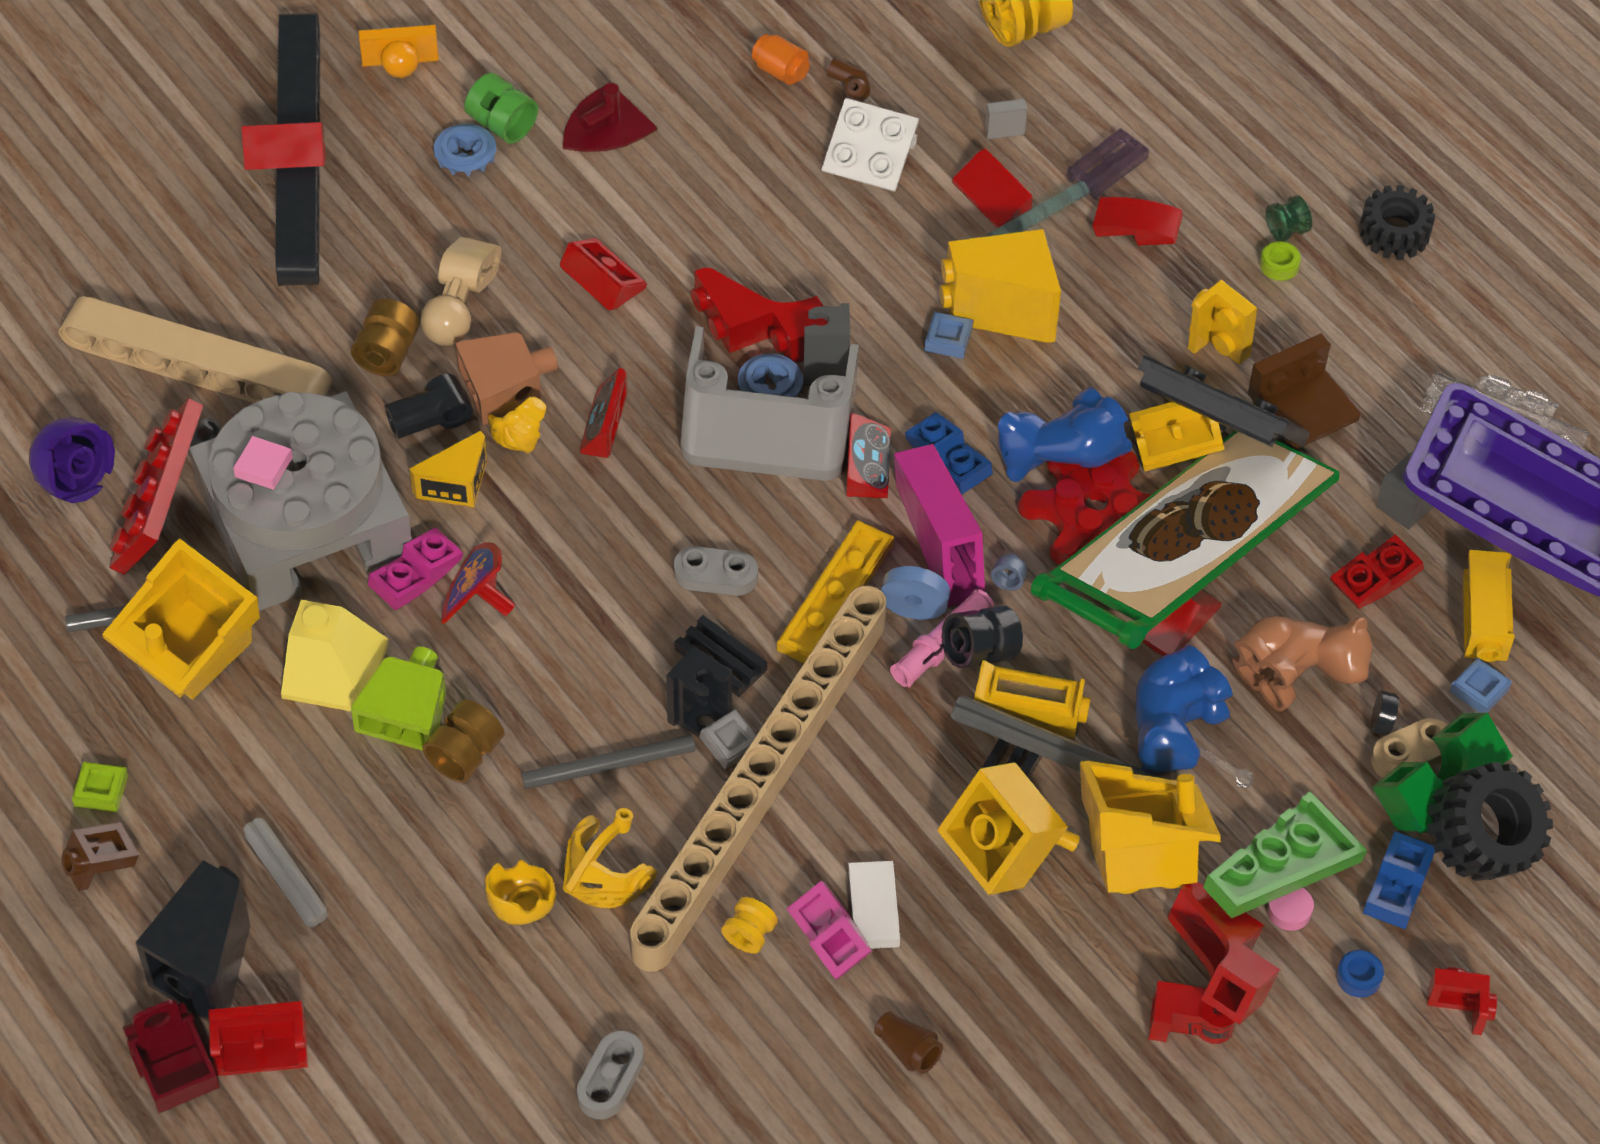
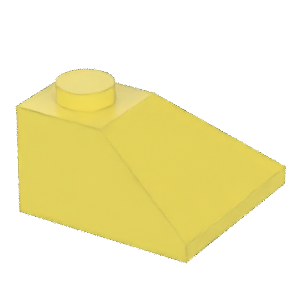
(330, 656)

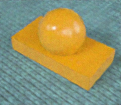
(399, 48)

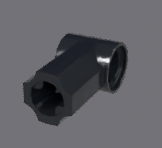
(439, 403)

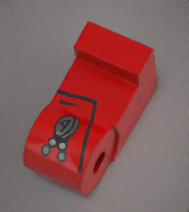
(1181, 1010)

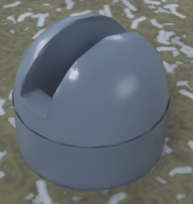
(1015, 577)

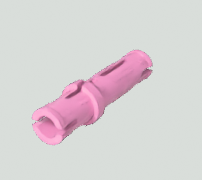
(928, 648)

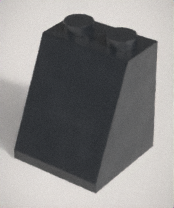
(198, 941)

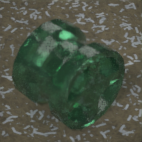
(1288, 218)

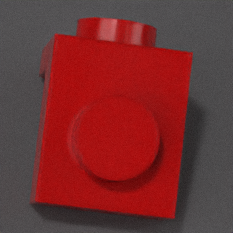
(1463, 991)

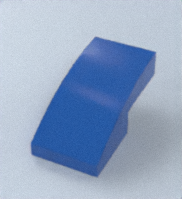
(1399, 880)

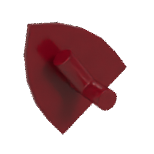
(605, 122)

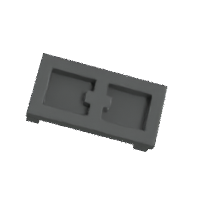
(827, 345)

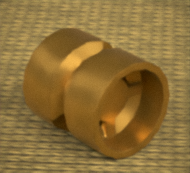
(385, 337)
(465, 738)

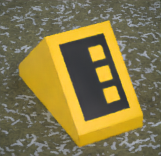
(453, 473)

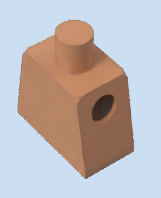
(502, 372)

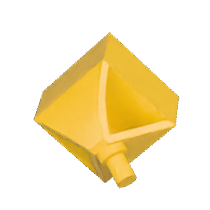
(1004, 828)

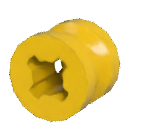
(749, 925)

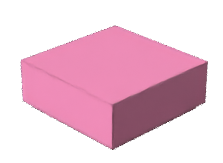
(263, 462)

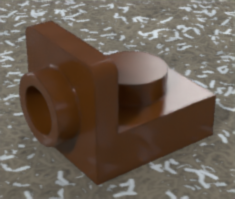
(97, 851)

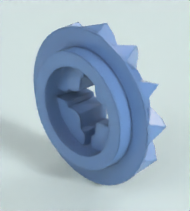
(466, 137)
(778, 367)

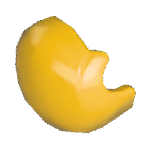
(520, 893)

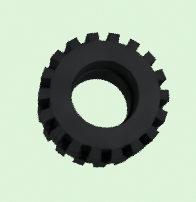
(1519, 815)

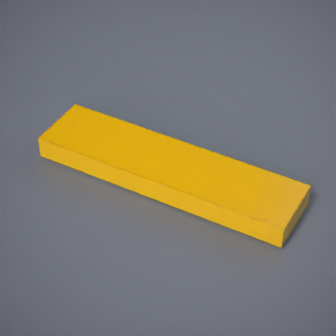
(848, 569)

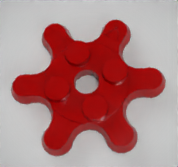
(1067, 507)

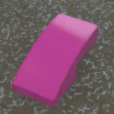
(829, 929)

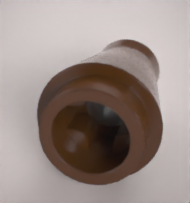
(911, 1044)

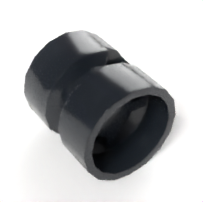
(981, 635)

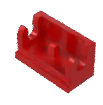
(283, 145)
(258, 1038)

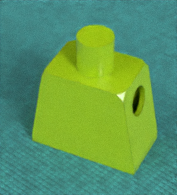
(402, 700)

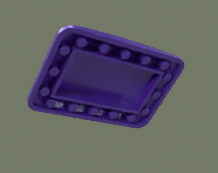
(1511, 484)

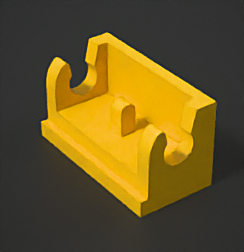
(1173, 435)

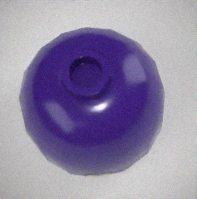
(71, 458)

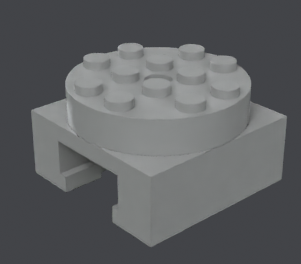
(327, 504)

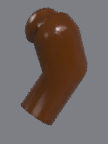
(854, 79)

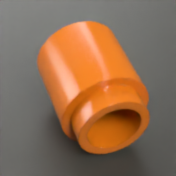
(781, 58)

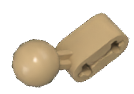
(463, 268)

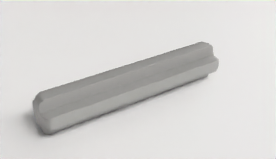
(285, 872)

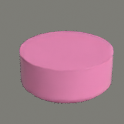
(1292, 910)

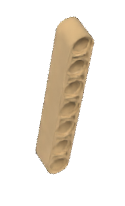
(187, 353)

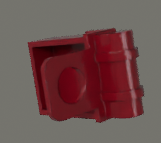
(170, 1055)

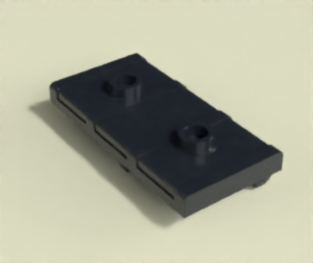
(1230, 411)

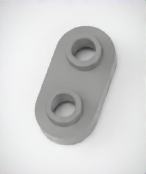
(715, 571)
(608, 1077)

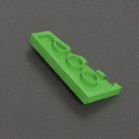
(1290, 855)

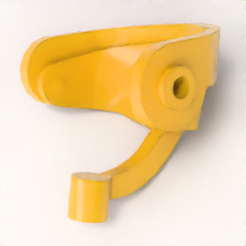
(582, 866)

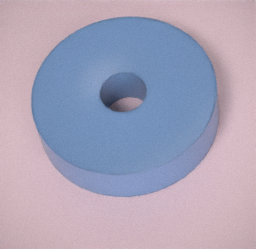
(915, 592)

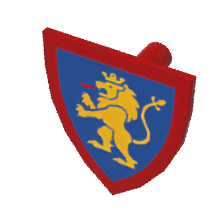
(477, 577)

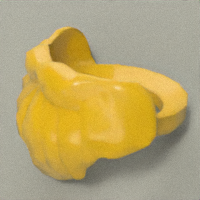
(519, 427)

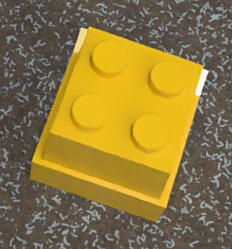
(185, 621)
(1144, 827)

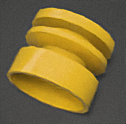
(1022, 19)

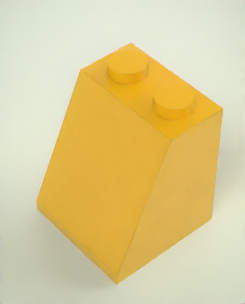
(1003, 284)

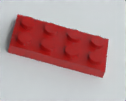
(156, 485)

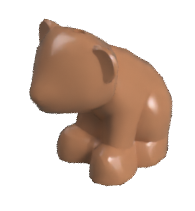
(1283, 648)

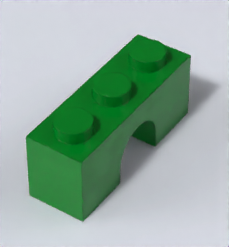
(1463, 745)

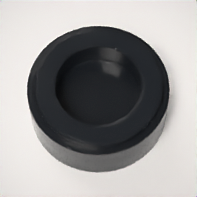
(1384, 713)

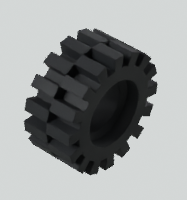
(1397, 205)

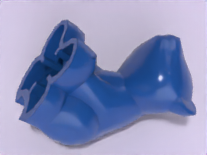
(1082, 436)
(1169, 696)

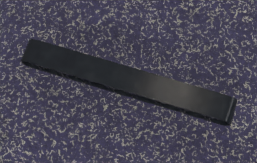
(298, 186)

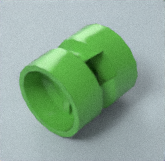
(501, 108)

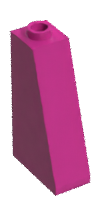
(941, 521)

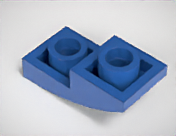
(963, 462)

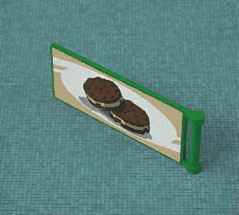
(1186, 535)

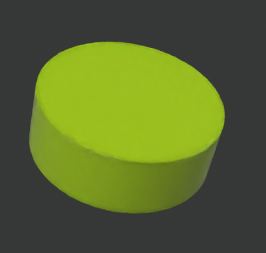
(1280, 261)

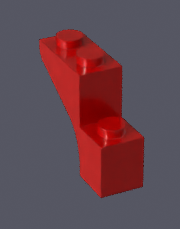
(746, 318)
(1225, 948)

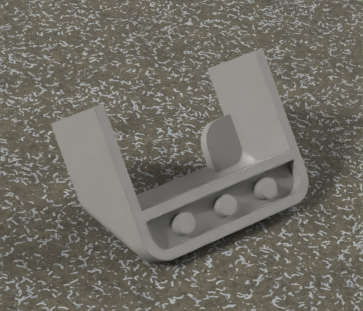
(762, 429)

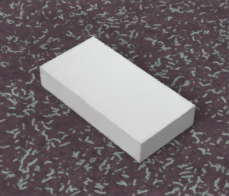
(875, 902)

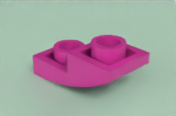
(419, 568)

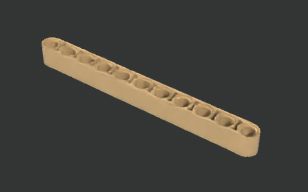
(753, 789)

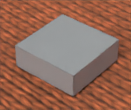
(1005, 118)
(728, 738)

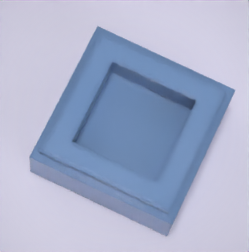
(948, 335)
(1480, 686)

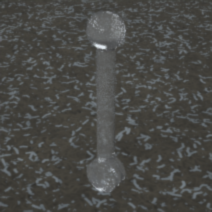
(1242, 777)

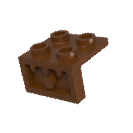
(1303, 389)

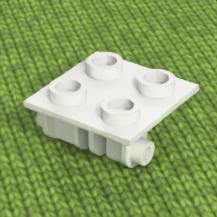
(870, 144)

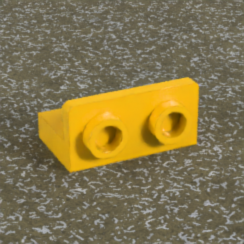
(1224, 320)

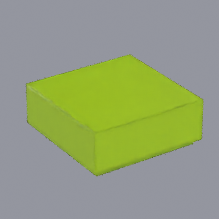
(100, 787)

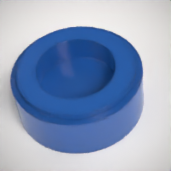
(1360, 973)

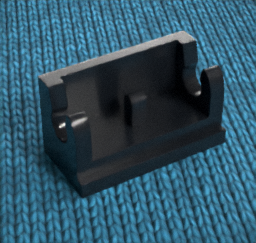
(697, 689)

